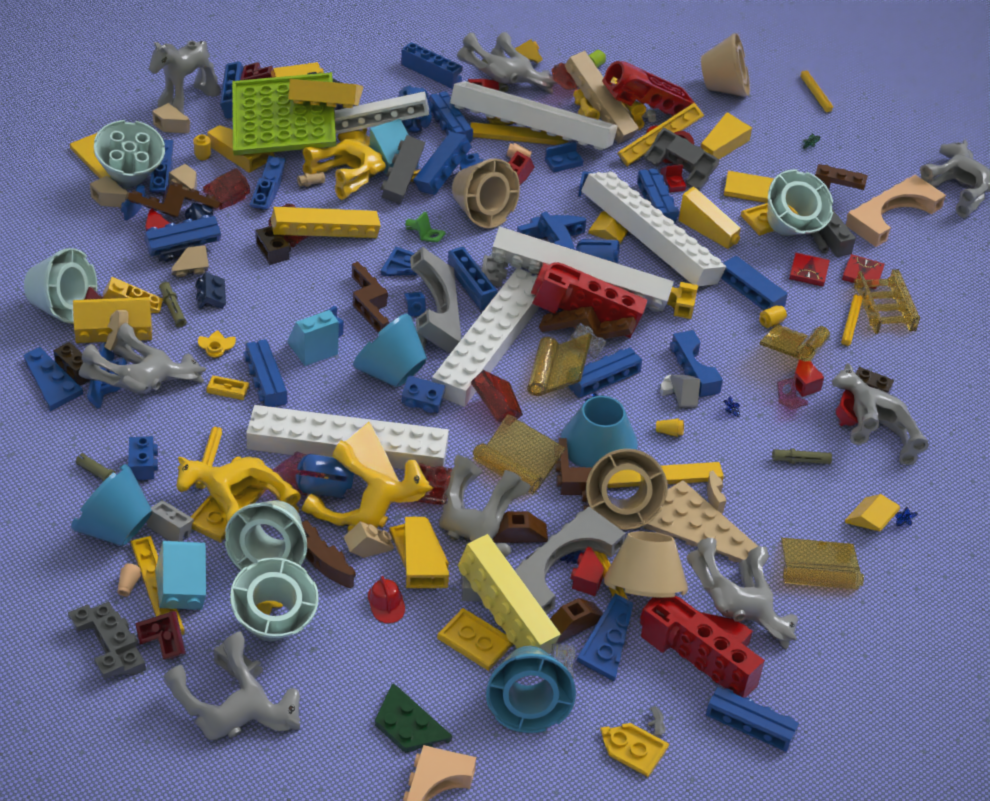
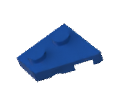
(398, 263)

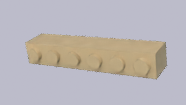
(590, 82)

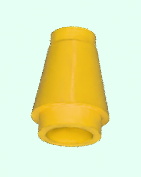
(671, 427)

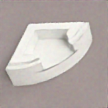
(666, 386)

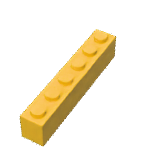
(325, 222)

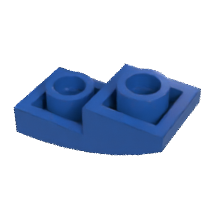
(131, 209)

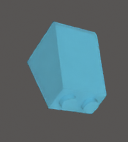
(386, 139)
(315, 337)
(181, 575)

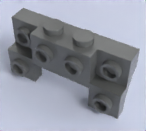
(684, 153)
(114, 637)

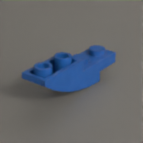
(160, 175)
(269, 183)
(574, 224)
(555, 232)

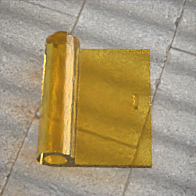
(796, 343)
(558, 364)
(521, 451)
(821, 563)

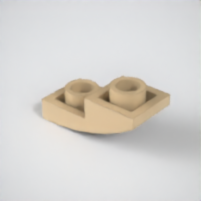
(117, 319)
(714, 494)

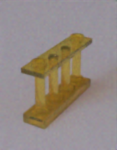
(899, 293)

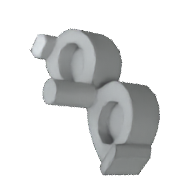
(658, 722)

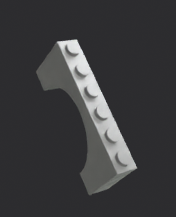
(444, 326)
(585, 530)

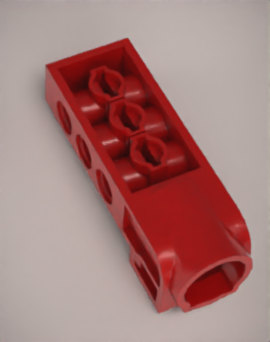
(646, 88)
(570, 289)
(679, 626)

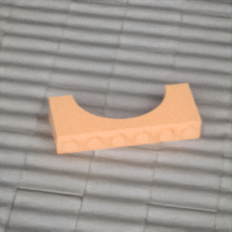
(912, 192)
(437, 772)

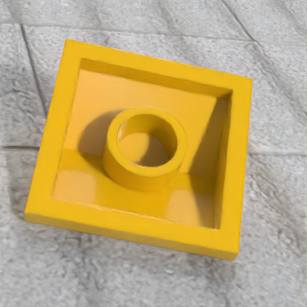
(608, 228)
(873, 513)

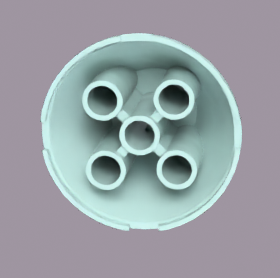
(129, 151)

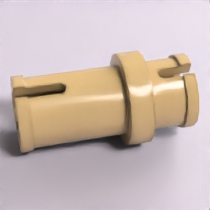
(309, 179)

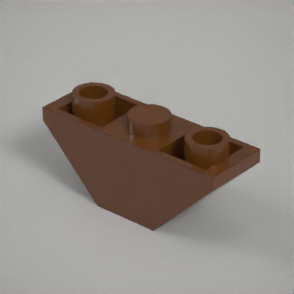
(521, 528)
(575, 617)

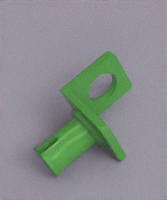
(423, 226)

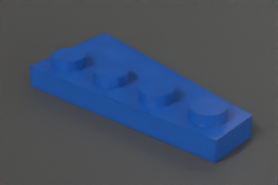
(51, 379)
(606, 641)

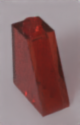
(497, 395)

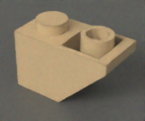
(170, 119)
(185, 176)
(107, 192)
(192, 260)
(367, 540)

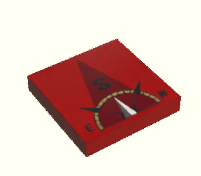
(809, 269)
(870, 269)

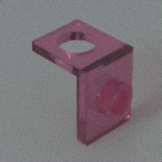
(790, 399)

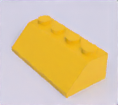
(324, 92)
(94, 315)

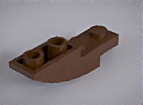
(327, 559)

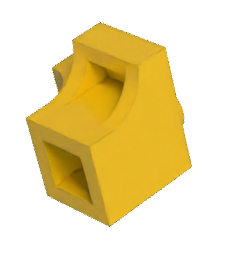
(530, 50)
(683, 299)

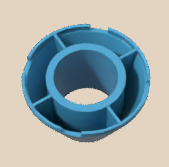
(393, 353)
(597, 430)
(114, 509)
(532, 706)

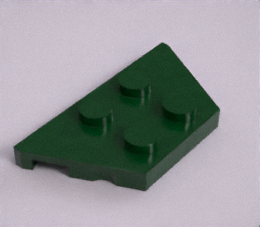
(408, 723)

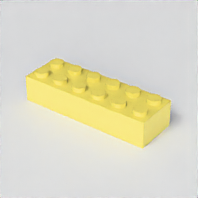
(506, 596)

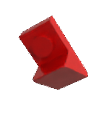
(673, 178)

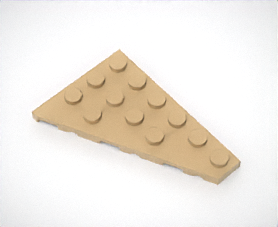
(694, 519)

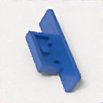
(99, 389)

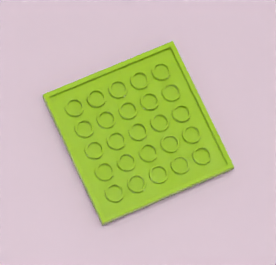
(272, 123)

